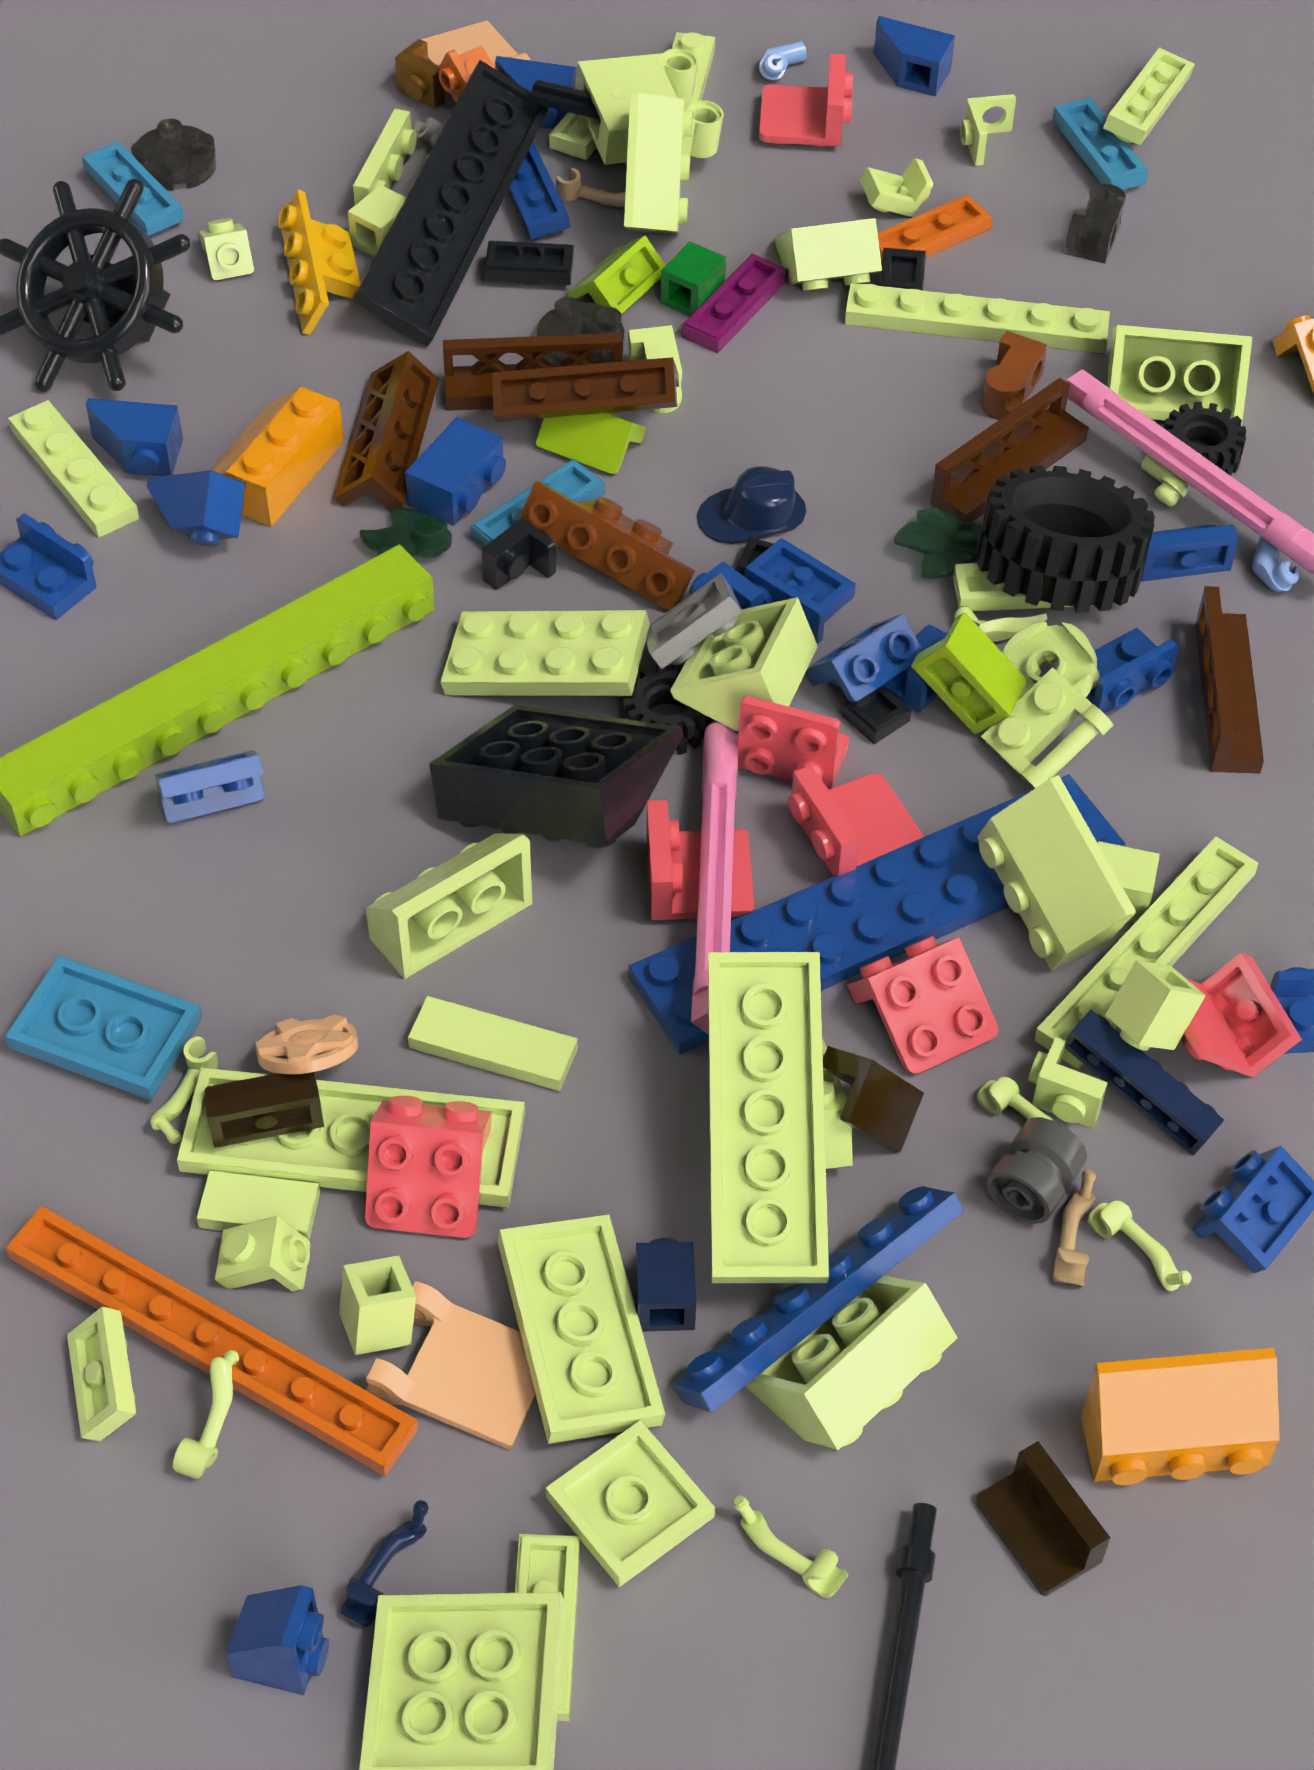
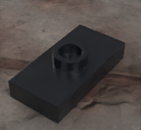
(529, 262)

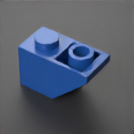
(913, 54)
(279, 1640)

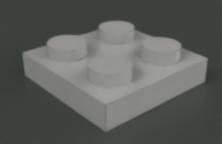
(702, 613)

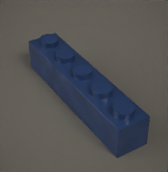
(1143, 1082)

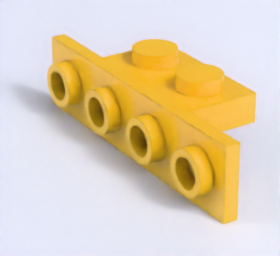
(318, 261)

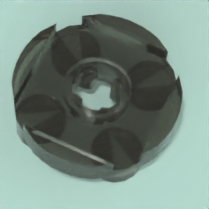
(176, 154)
(580, 318)

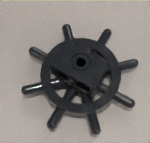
(117, 299)

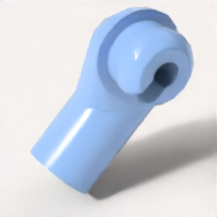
(778, 58)
(1270, 570)

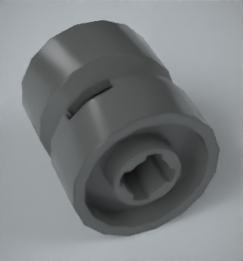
(1037, 1171)

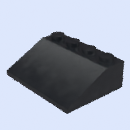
(554, 774)

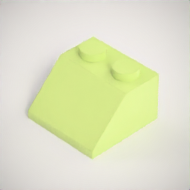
(830, 253)

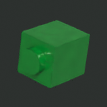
(691, 278)

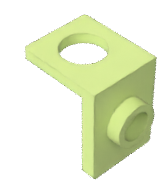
(975, 130)

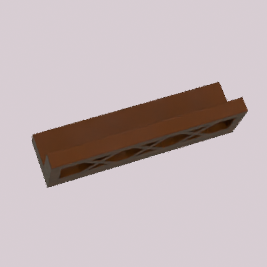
(472, 385)
(585, 389)
(388, 432)
(1016, 441)
(1227, 688)

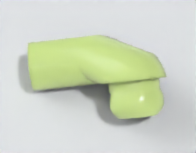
(1172, 485)

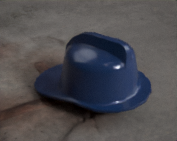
(755, 507)

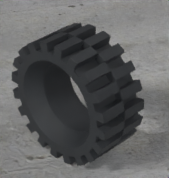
(1065, 538)

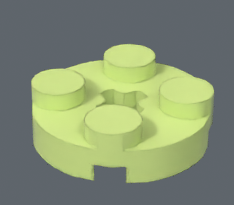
(1054, 644)

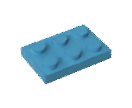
(104, 1027)

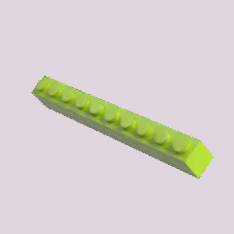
(211, 689)

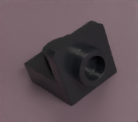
(514, 551)

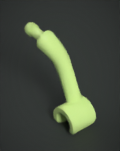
(1003, 1092)
(176, 1104)
(1116, 1216)
(194, 1456)
(819, 1575)

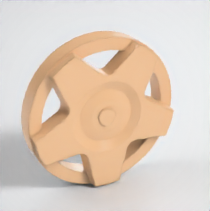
(307, 1044)

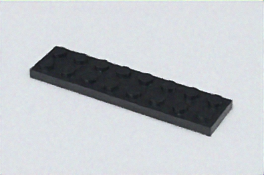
(451, 204)

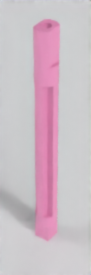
(1193, 468)
(716, 858)

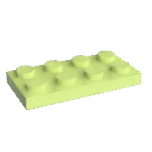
(546, 653)
(579, 1328)

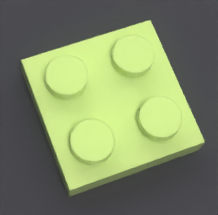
(630, 1503)

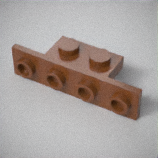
(610, 543)

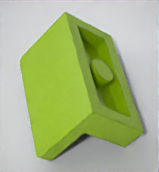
(622, 275)
(591, 438)
(971, 675)

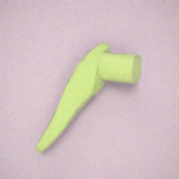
(1002, 628)

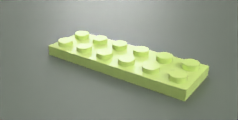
(767, 1118)
(340, 1150)

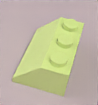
(656, 163)
(1169, 368)
(755, 658)
(1055, 874)
(452, 902)
(856, 1362)

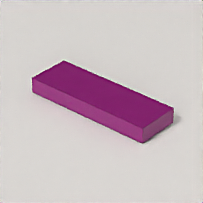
(734, 303)

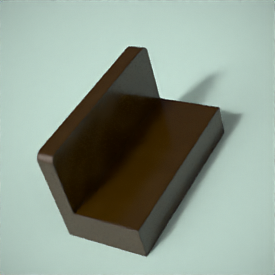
(879, 1100)
(262, 1107)
(1044, 1521)

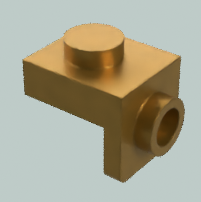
(418, 76)

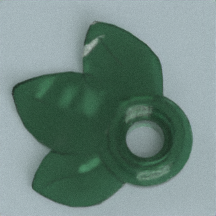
(414, 531)
(941, 540)

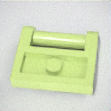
(1038, 720)

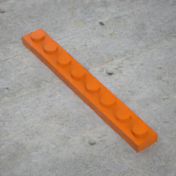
(201, 1331)

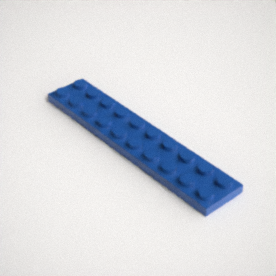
(856, 916)

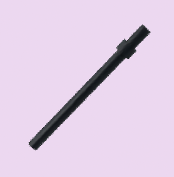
(915, 1569)

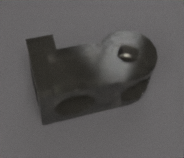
(1095, 233)

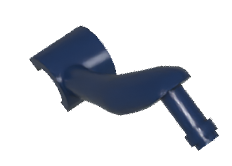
(362, 1597)

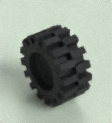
(1210, 427)
(655, 689)

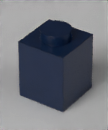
(665, 1285)

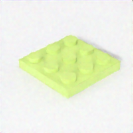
(464, 1682)

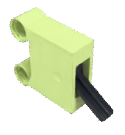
(604, 99)

